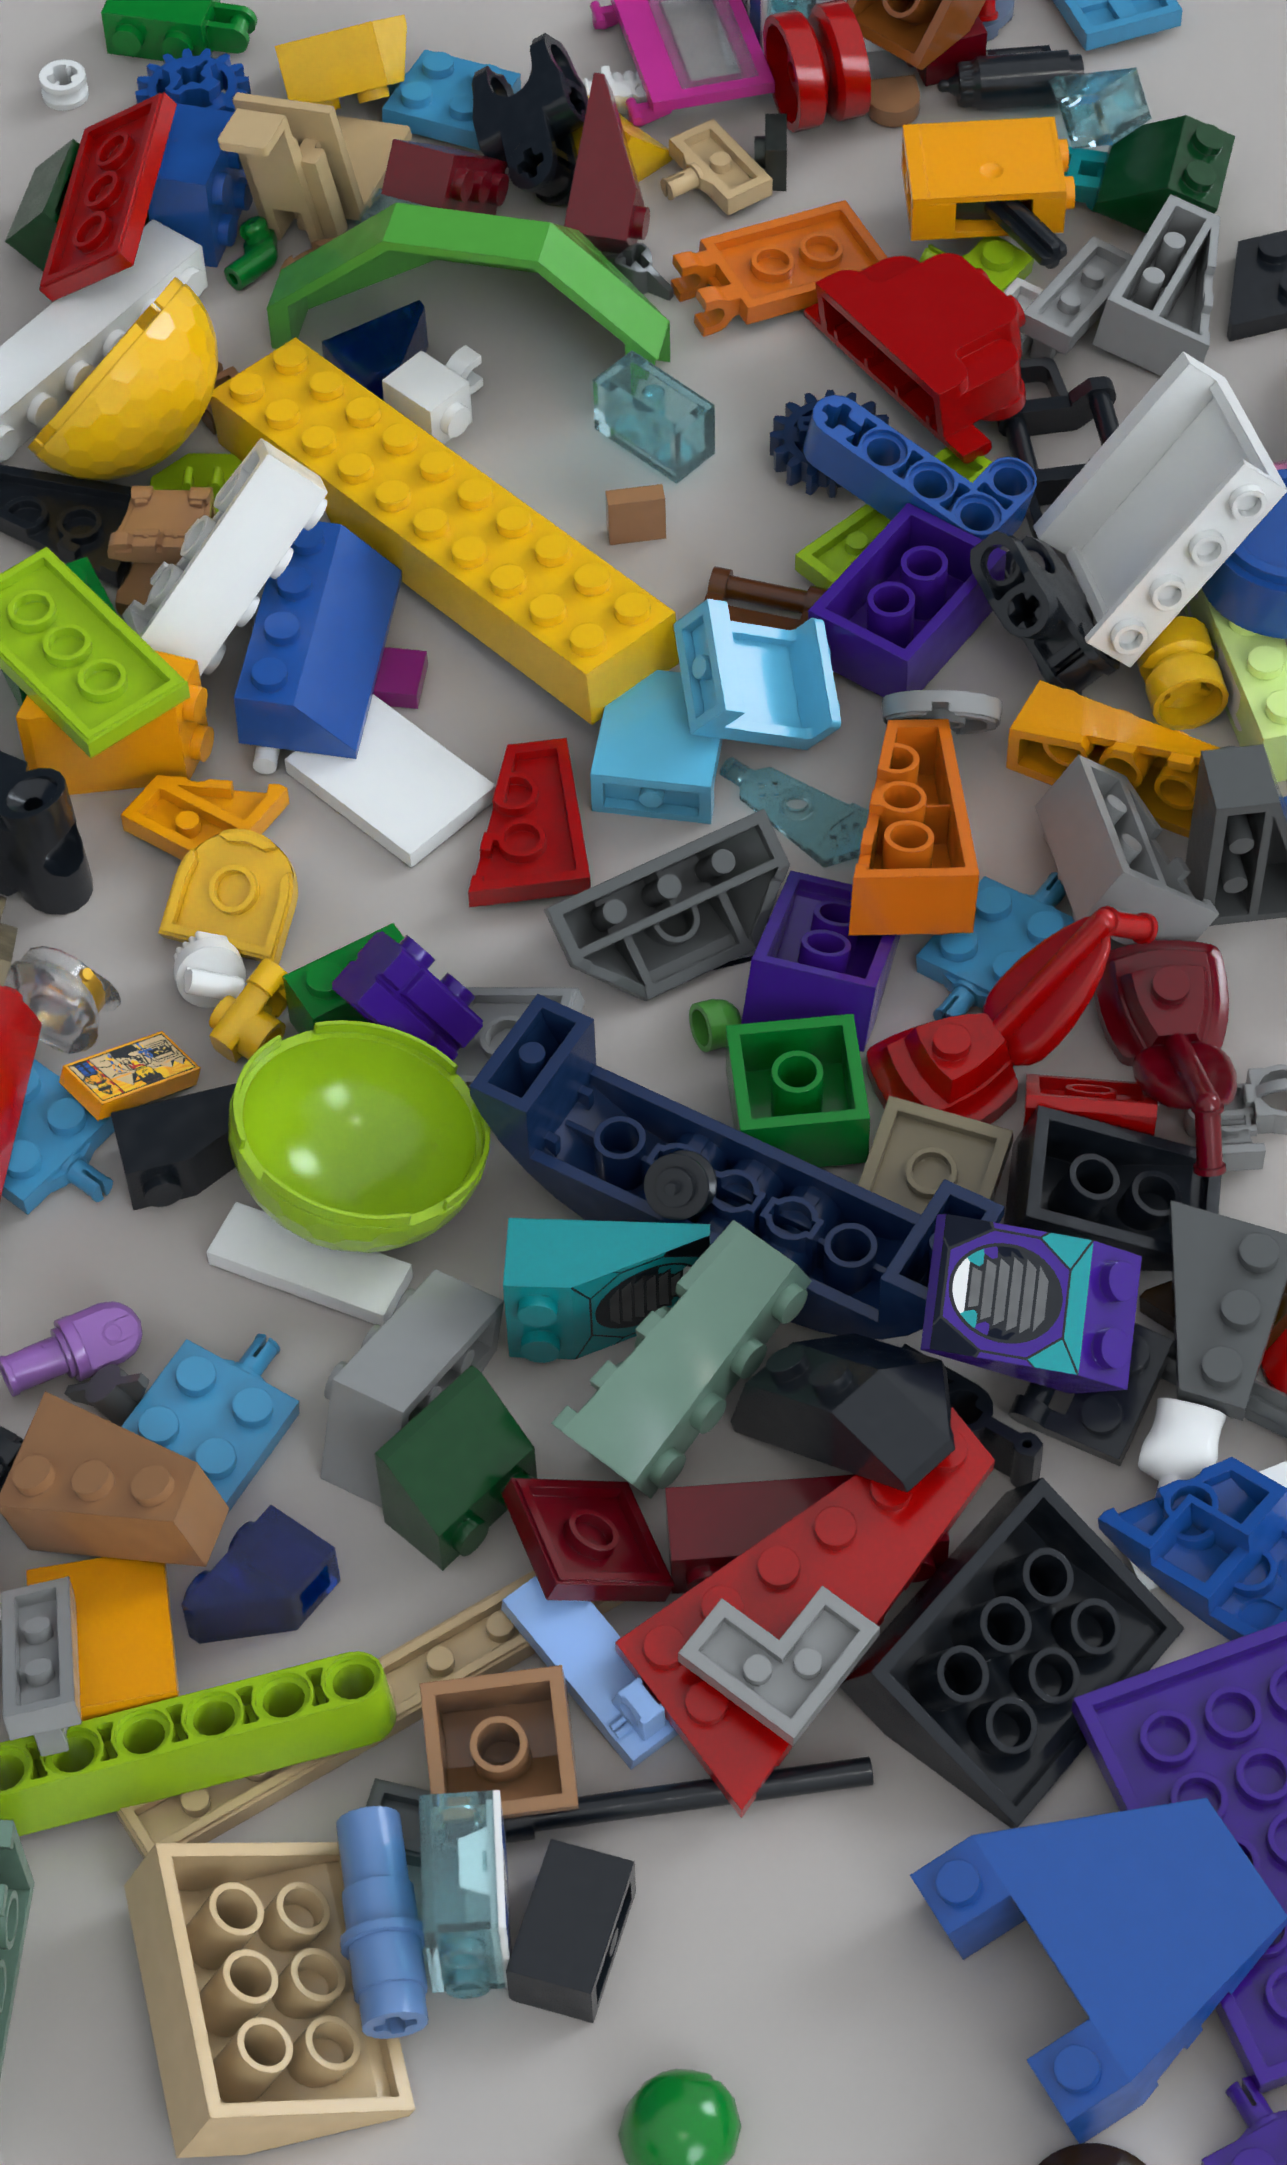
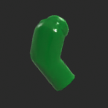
(259, 253)

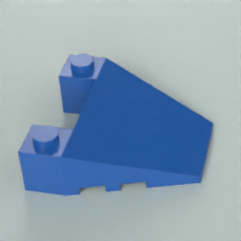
(1142, 1920)

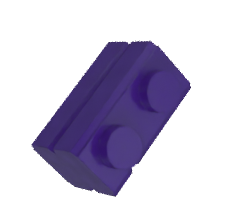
(397, 990)

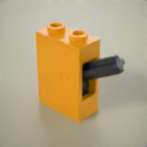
(989, 182)

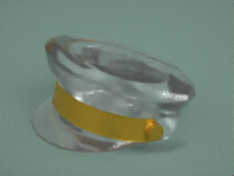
(63, 997)

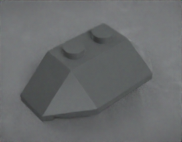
(676, 910)

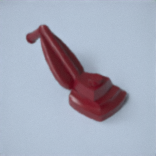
(1168, 1019)

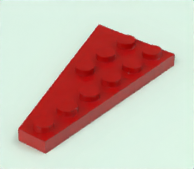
(855, 1542)

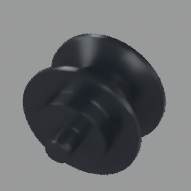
(680, 1185)

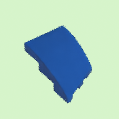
(1213, 1545)

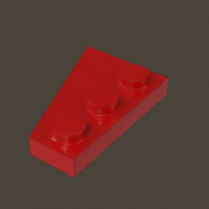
(534, 830)

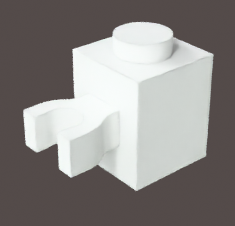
(434, 393)

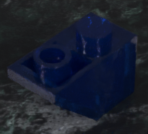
(379, 346)
(264, 1582)

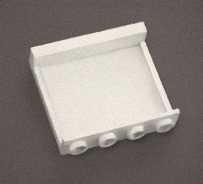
(1162, 506)

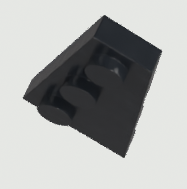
(64, 515)

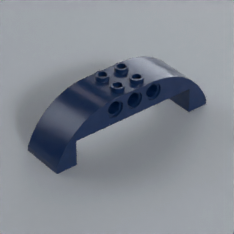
(598, 1134)

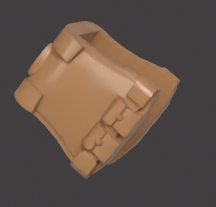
(154, 534)

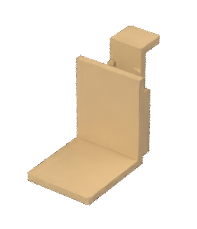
(308, 161)

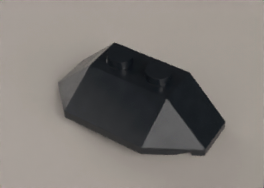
(852, 1407)

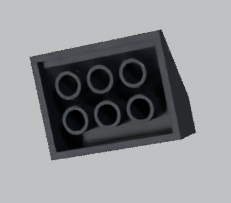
(1001, 1643)

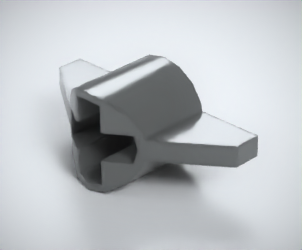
(637, 267)
(111, 1392)

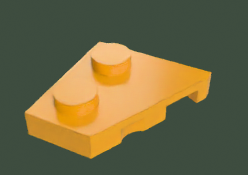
(185, 813)

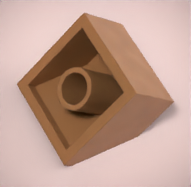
(503, 1736)

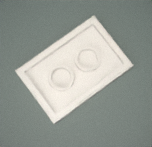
(399, 788)

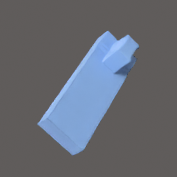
(595, 1674)

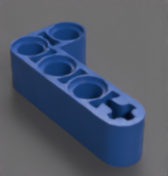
(893, 471)

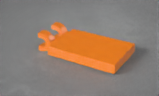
(772, 265)

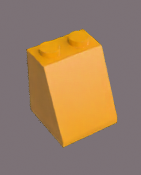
(162, 747)

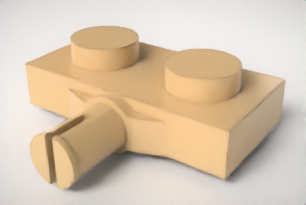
(717, 167)

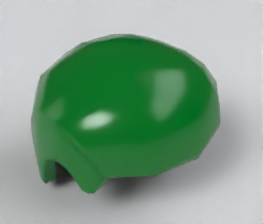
(680, 2121)

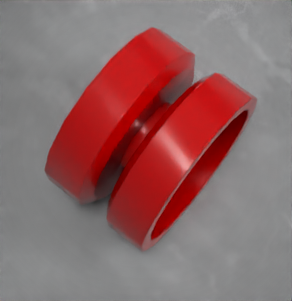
(818, 65)

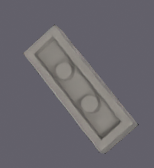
(1074, 298)
(40, 1663)

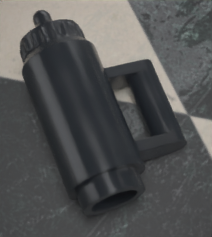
(1010, 77)

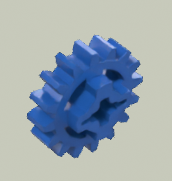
(195, 80)

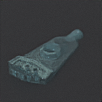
(823, 829)

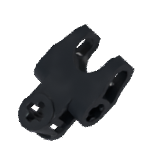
(536, 123)
(1043, 610)

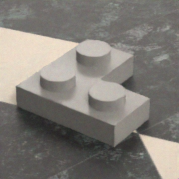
(782, 1679)

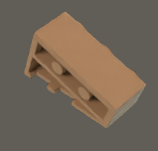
(108, 1492)

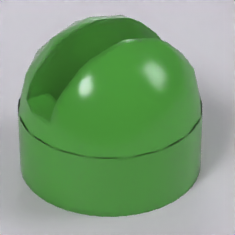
(709, 1022)

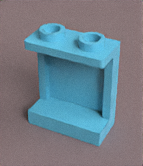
(756, 679)
(650, 760)

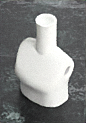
(1181, 1441)

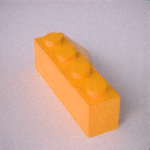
(1155, 759)

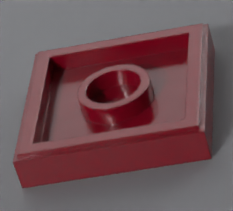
(587, 1540)

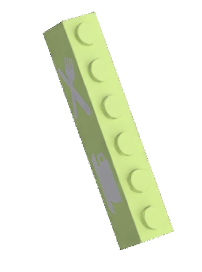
(1255, 680)

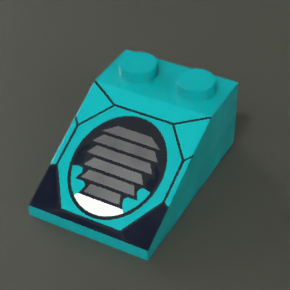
(590, 1281)

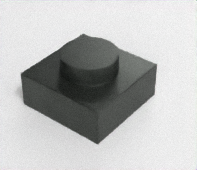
(772, 150)

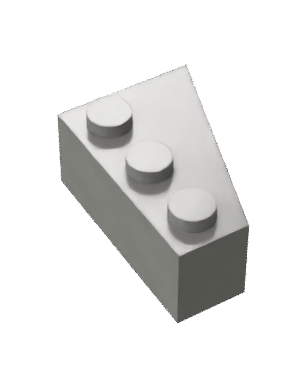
(1165, 291)
(1111, 855)
(400, 1371)

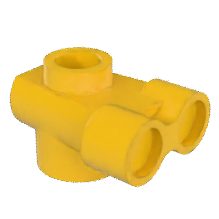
(250, 1020)

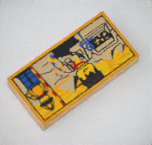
(129, 1075)

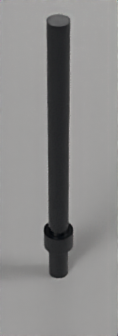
(691, 1796)

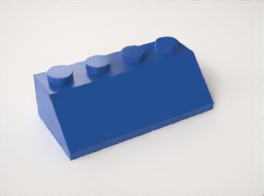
(317, 646)

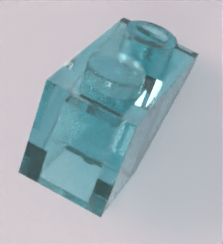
(1100, 106)

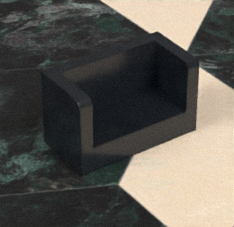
(571, 1930)

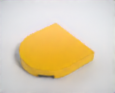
(235, 889)

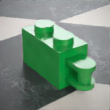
(168, 26)

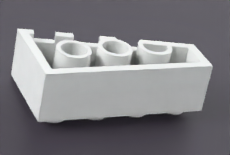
(229, 557)

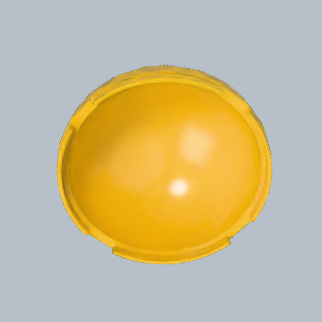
(139, 396)

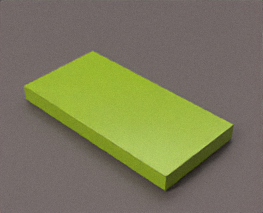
(79, 656)

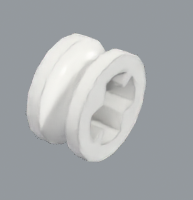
(63, 85)

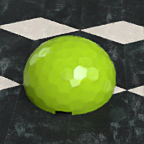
(356, 1136)

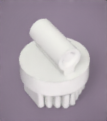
(208, 969)

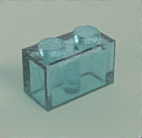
(654, 416)

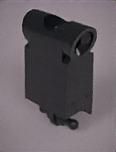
(40, 839)

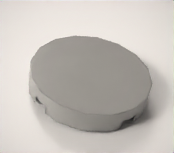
(965, 710)

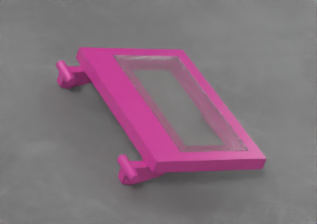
(687, 53)

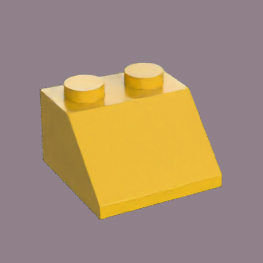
(345, 62)

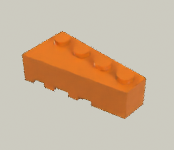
(917, 846)

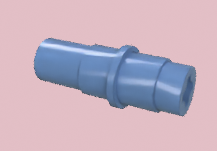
(381, 1924)

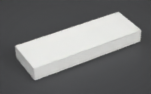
(345, 1281)

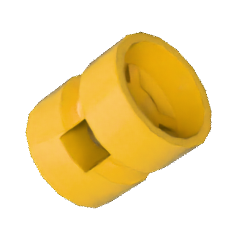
(1182, 676)

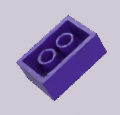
(905, 603)

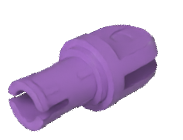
(77, 1346)

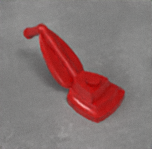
(969, 1059)

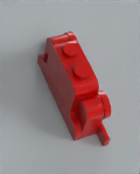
(932, 340)

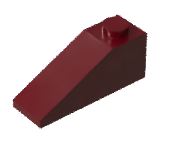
(605, 188)

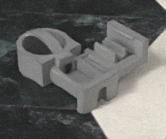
(1248, 1117)

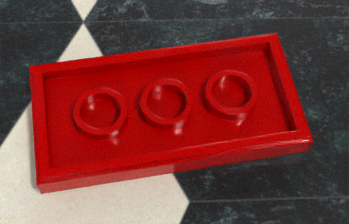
(108, 197)

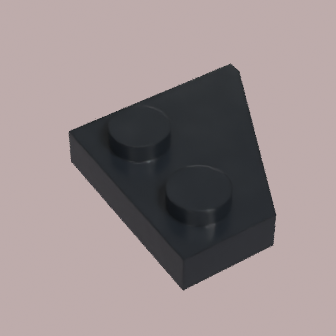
(1259, 287)

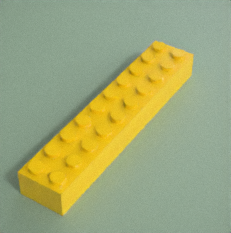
(453, 531)

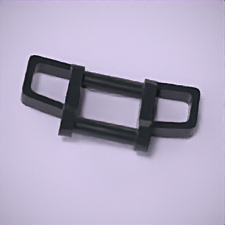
(1056, 414)

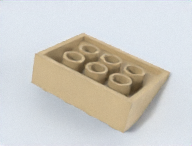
(256, 1998)

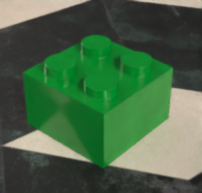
(800, 1087)

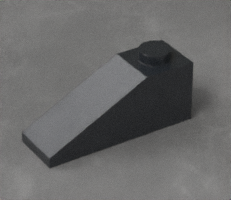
(174, 1146)

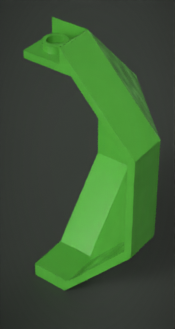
(417, 234)

